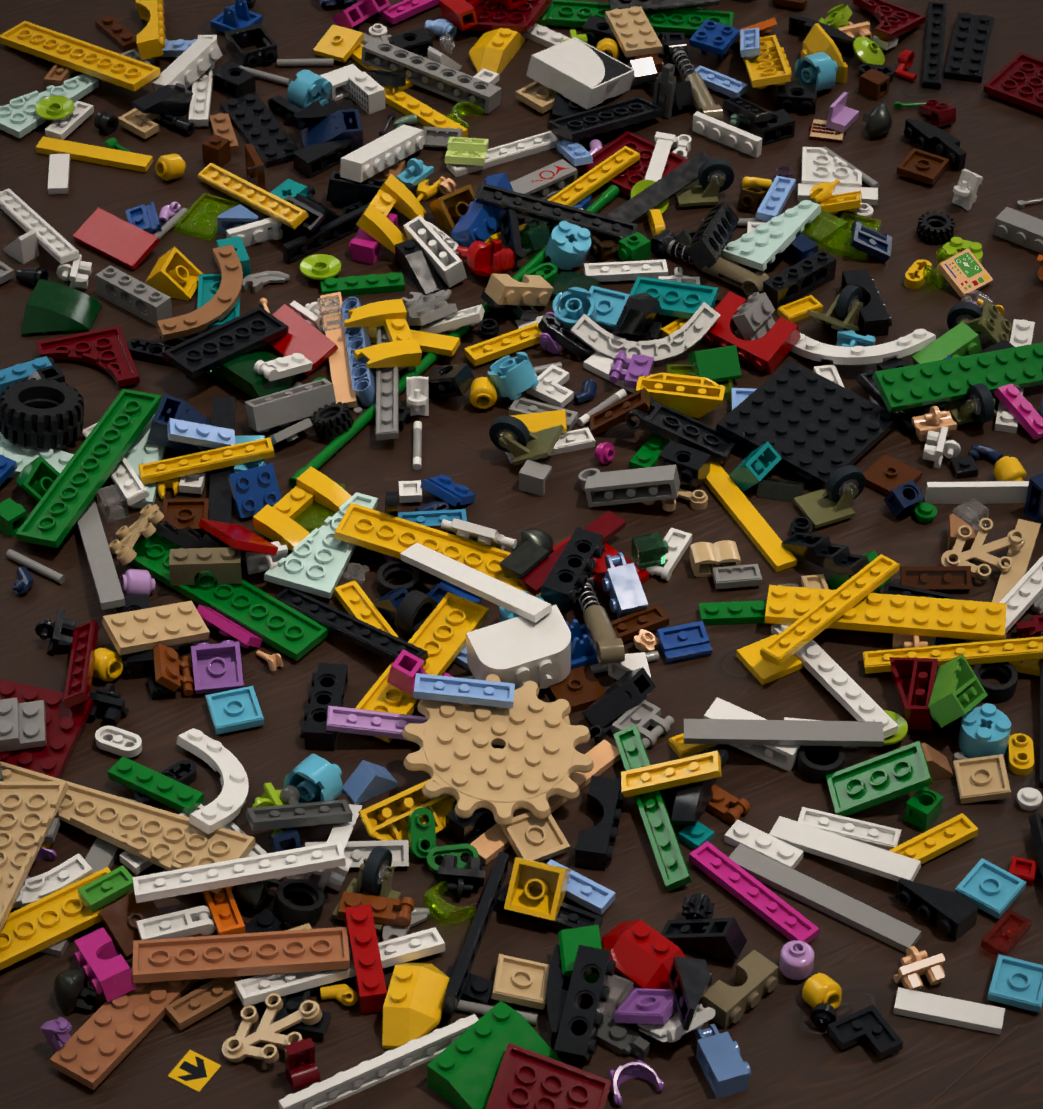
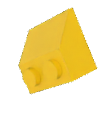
(174, 275)
(536, 888)

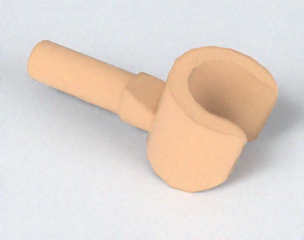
(273, 660)

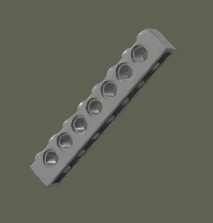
(431, 75)

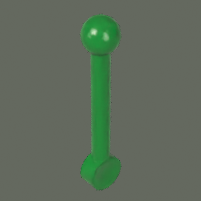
(898, 105)

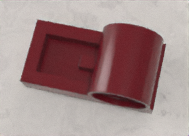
(940, 113)
(301, 1065)

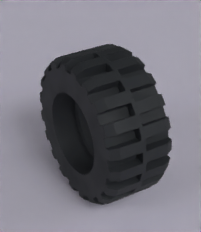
(41, 414)

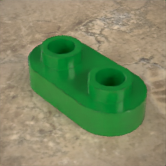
(547, 271)
(421, 832)
(458, 850)

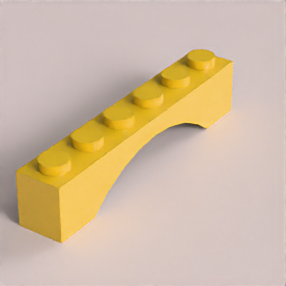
(152, 37)

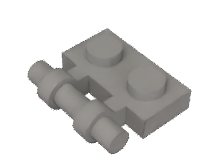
(644, 715)

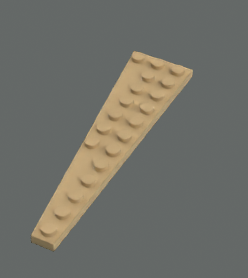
(25, 818)
(139, 828)

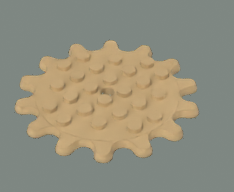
(524, 774)

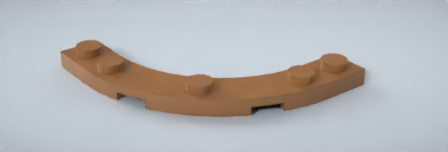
(217, 307)

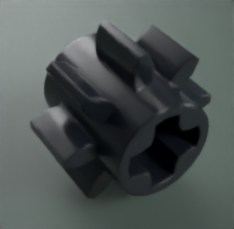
(697, 907)

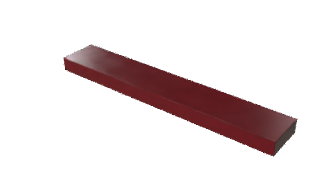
(606, 525)
(81, 664)

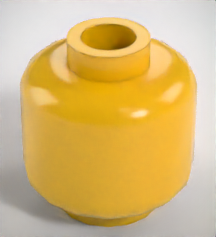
(609, 47)
(170, 167)
(482, 393)
(1009, 469)
(107, 664)
(821, 989)

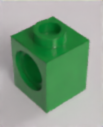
(923, 808)

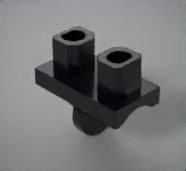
(47, 629)
(109, 702)
(460, 878)

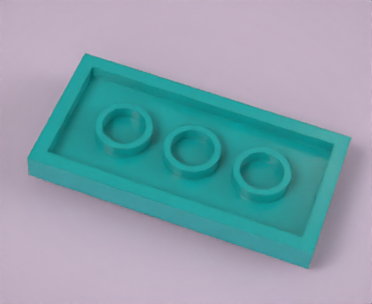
(207, 288)
(676, 298)

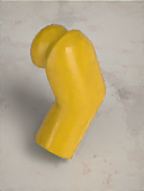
(756, 182)
(340, 992)

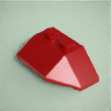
(641, 954)

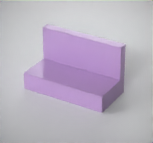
(840, 116)

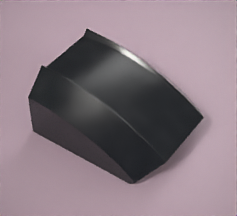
(637, 316)

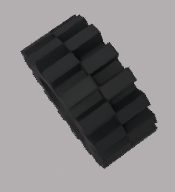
(935, 227)
(332, 419)

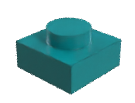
(695, 835)

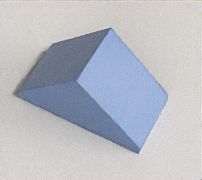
(235, 217)
(368, 782)

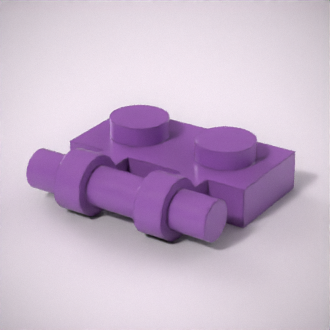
(637, 366)

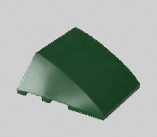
(60, 309)
(242, 375)

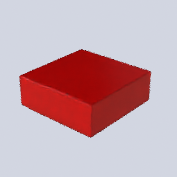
(1023, 869)

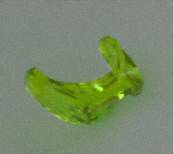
(464, 108)
(935, 277)
(444, 911)

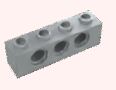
(133, 295)

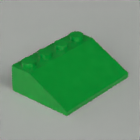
(470, 1064)

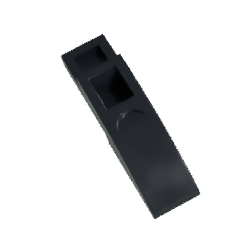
(935, 140)
(694, 797)

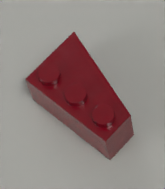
(914, 685)

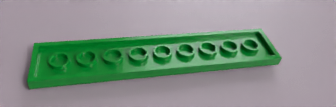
(686, 21)
(951, 378)
(89, 468)
(241, 603)

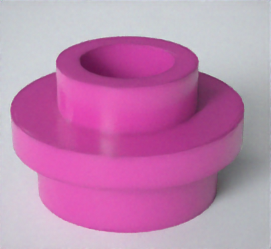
(605, 452)

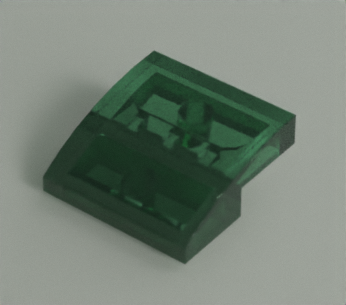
(571, 279)

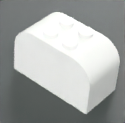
(522, 650)

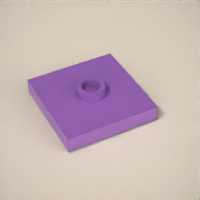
(646, 1007)

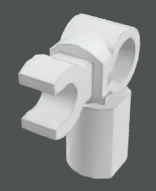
(681, 143)

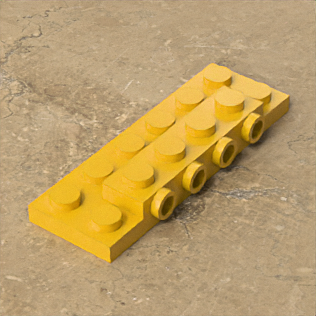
(770, 66)

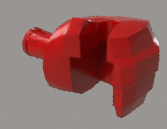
(487, 258)

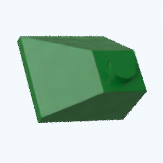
(37, 478)

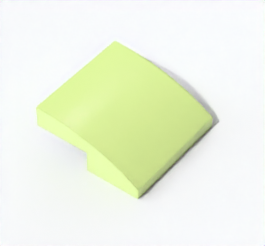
(466, 151)

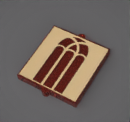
(820, 132)

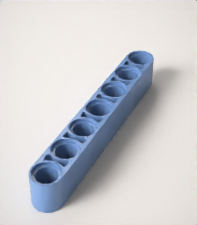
(362, 378)

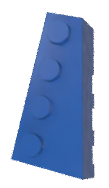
(480, 219)

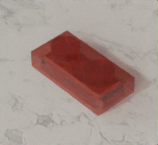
(1006, 933)

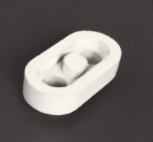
(118, 741)

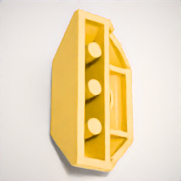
(820, 41)
(495, 49)
(683, 393)
(389, 817)
(413, 1003)

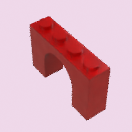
(463, 14)
(763, 352)

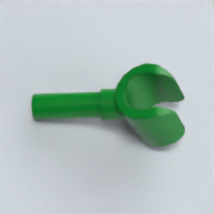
(113, 144)

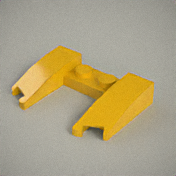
(374, 220)
(402, 348)
(278, 521)

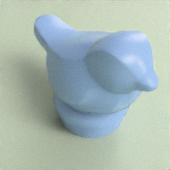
(439, 27)

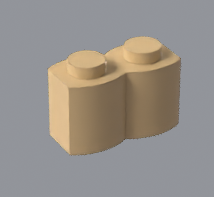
(708, 555)

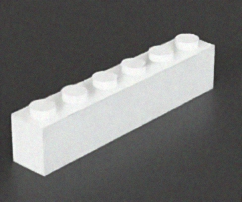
(382, 153)

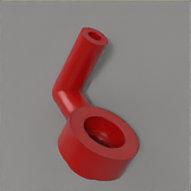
(905, 61)

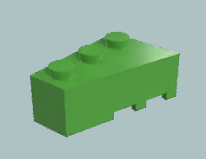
(956, 343)
(954, 691)

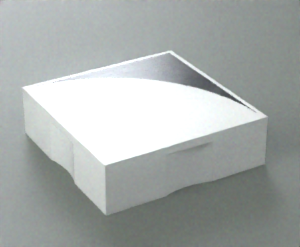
(580, 72)

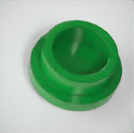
(925, 512)

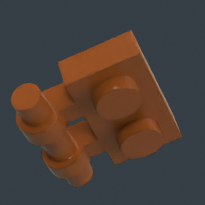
(169, 668)

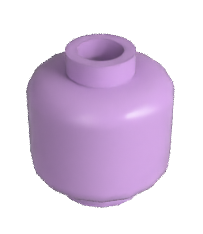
(137, 582)
(796, 960)

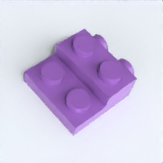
(217, 667)

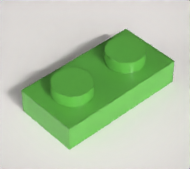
(106, 888)

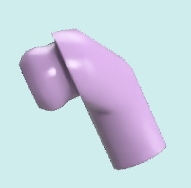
(595, 145)
(168, 212)

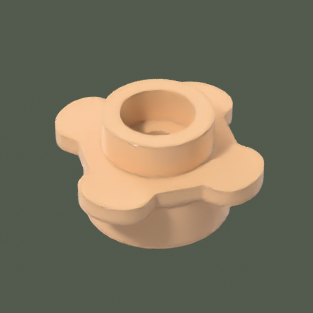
(446, 185)
(645, 641)

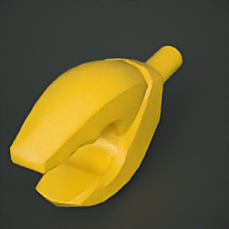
(425, 191)
(823, 191)
(171, 483)

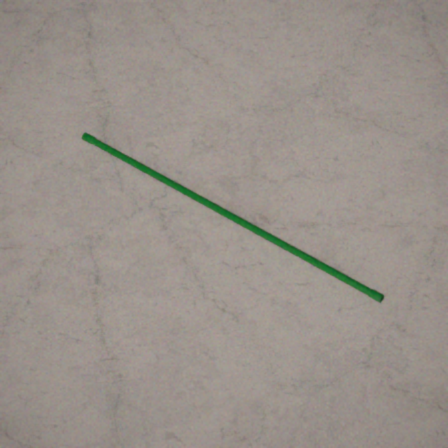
(605, 198)

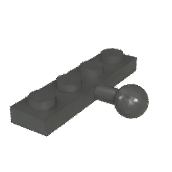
(298, 814)

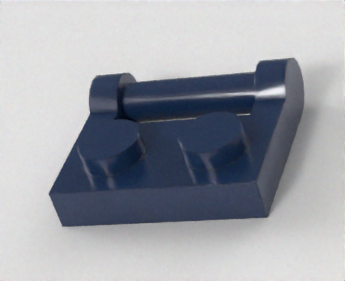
(871, 241)

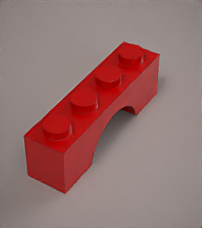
(366, 958)

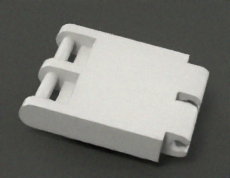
(672, 1029)

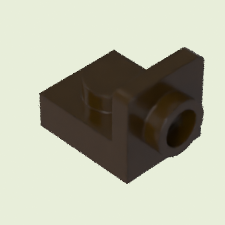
(750, 198)
(603, 250)

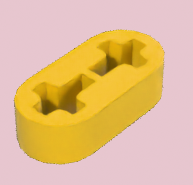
(655, 221)
(914, 276)

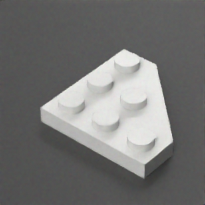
(820, 168)

